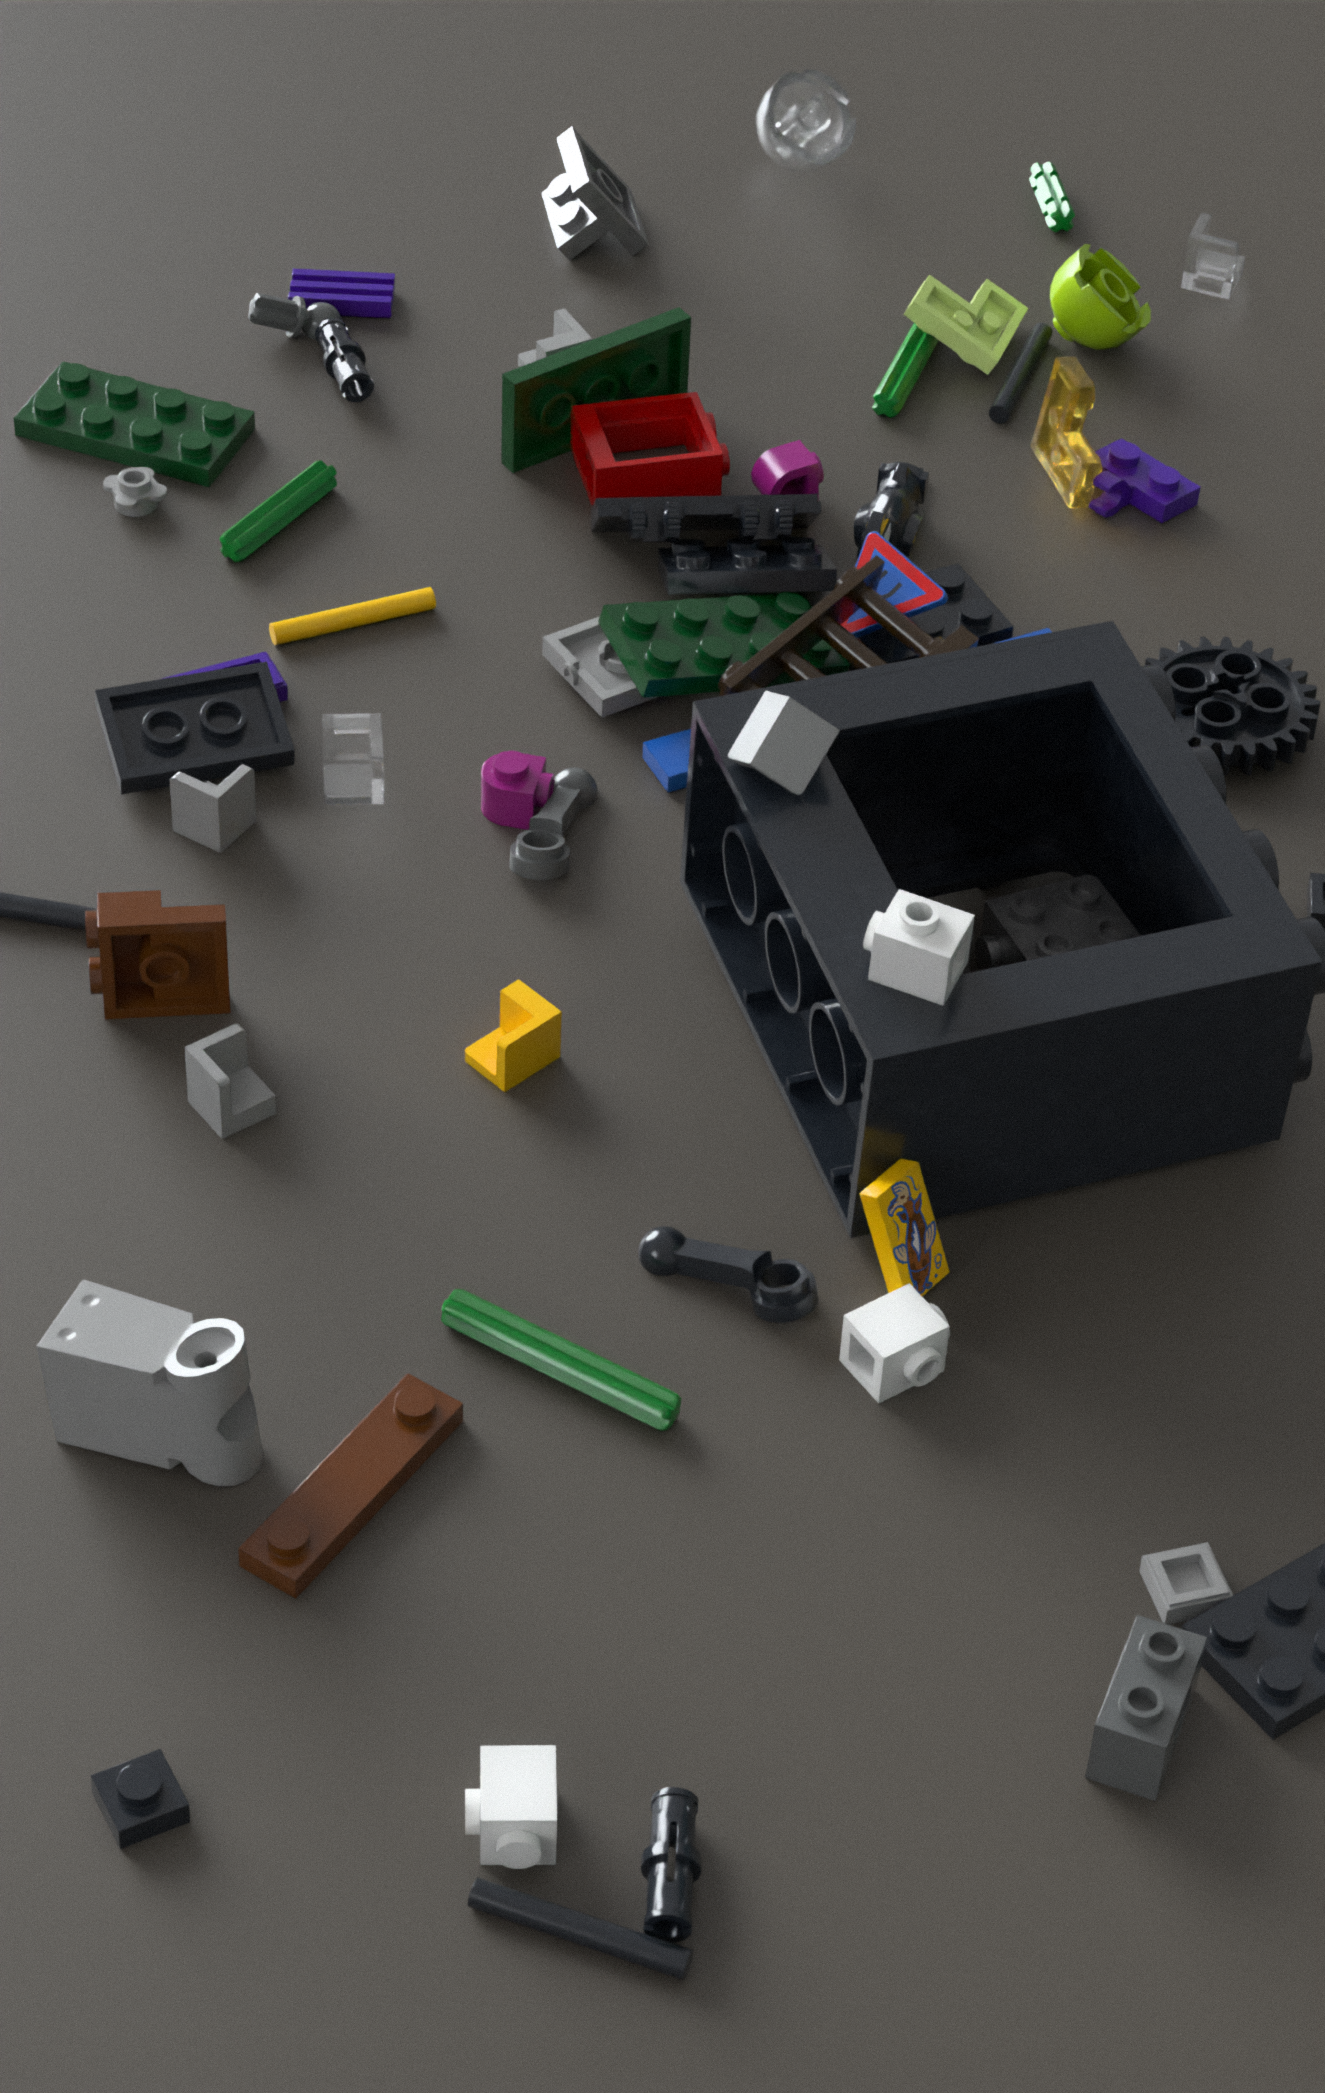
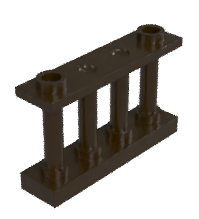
(852, 592)

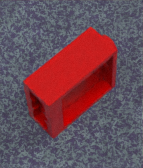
(642, 425)

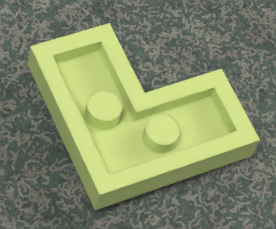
(974, 329)

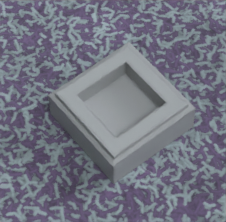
(1184, 1582)

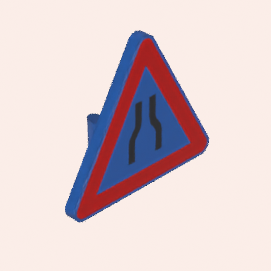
(900, 584)

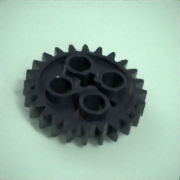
(1240, 702)

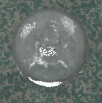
(805, 121)

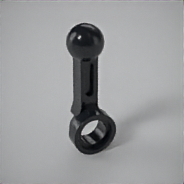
(669, 1252)

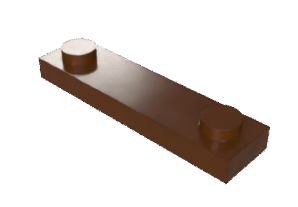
(350, 1485)

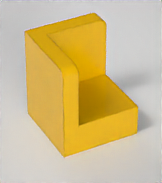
(524, 1041)

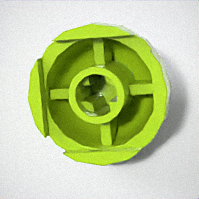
(1096, 300)

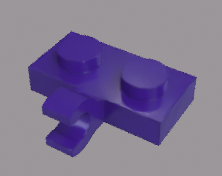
(1142, 481)

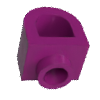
(788, 471)
(514, 788)

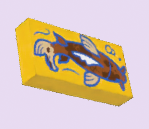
(904, 1228)

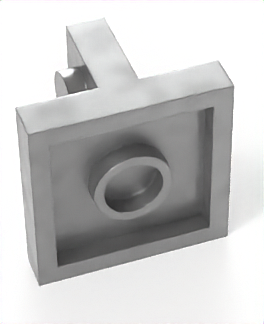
(590, 201)

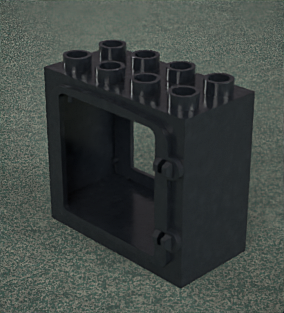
(1037, 1067)

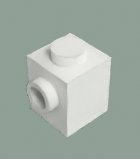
(919, 946)
(894, 1343)
(515, 1806)

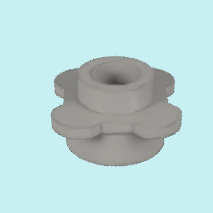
(135, 491)

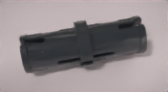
(352, 367)
(670, 1902)

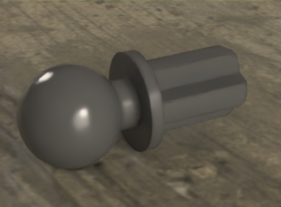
(290, 314)

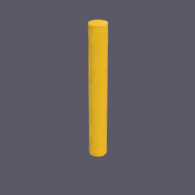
(352, 616)

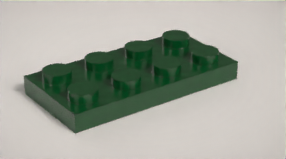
(621, 365)
(135, 423)
(692, 642)

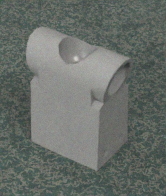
(151, 1385)

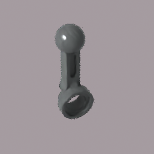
(542, 849)

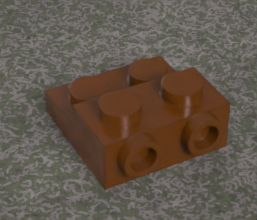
(157, 956)

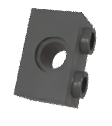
(1145, 1707)

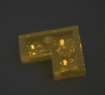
(1059, 434)

